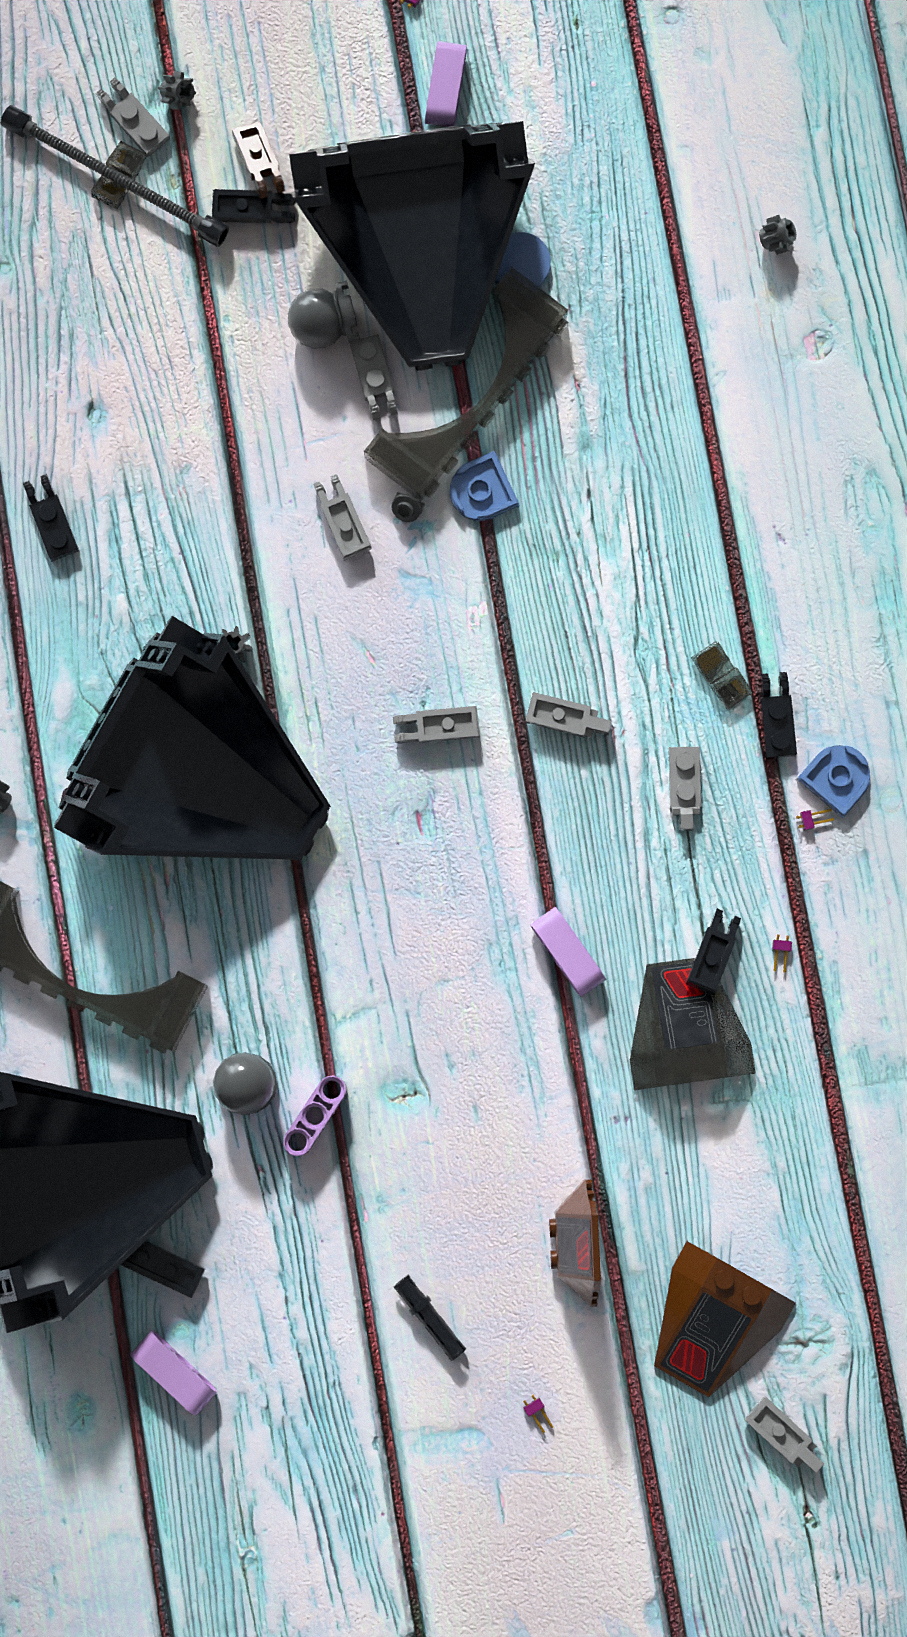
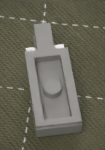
(565, 716)
(684, 784)
(783, 1434)

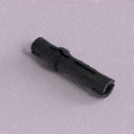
(433, 1322)

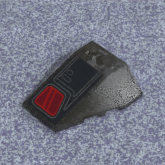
(685, 1032)

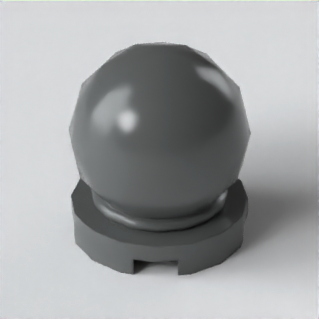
(322, 317)
(245, 1083)

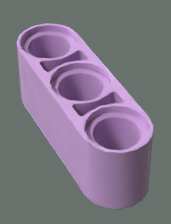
(445, 84)
(568, 952)
(301, 1123)
(173, 1373)

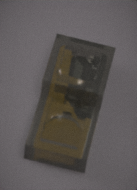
(124, 160)
(721, 675)

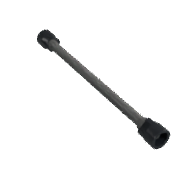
(21, 124)

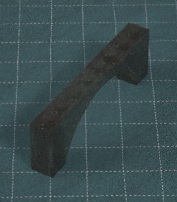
(422, 457)
(155, 1013)

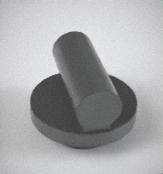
(407, 507)

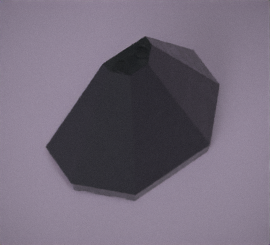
(419, 226)
(190, 762)
(83, 1190)

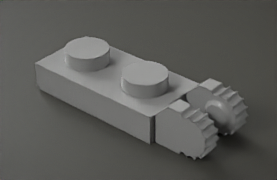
(134, 119)
(373, 373)
(343, 520)
(439, 725)

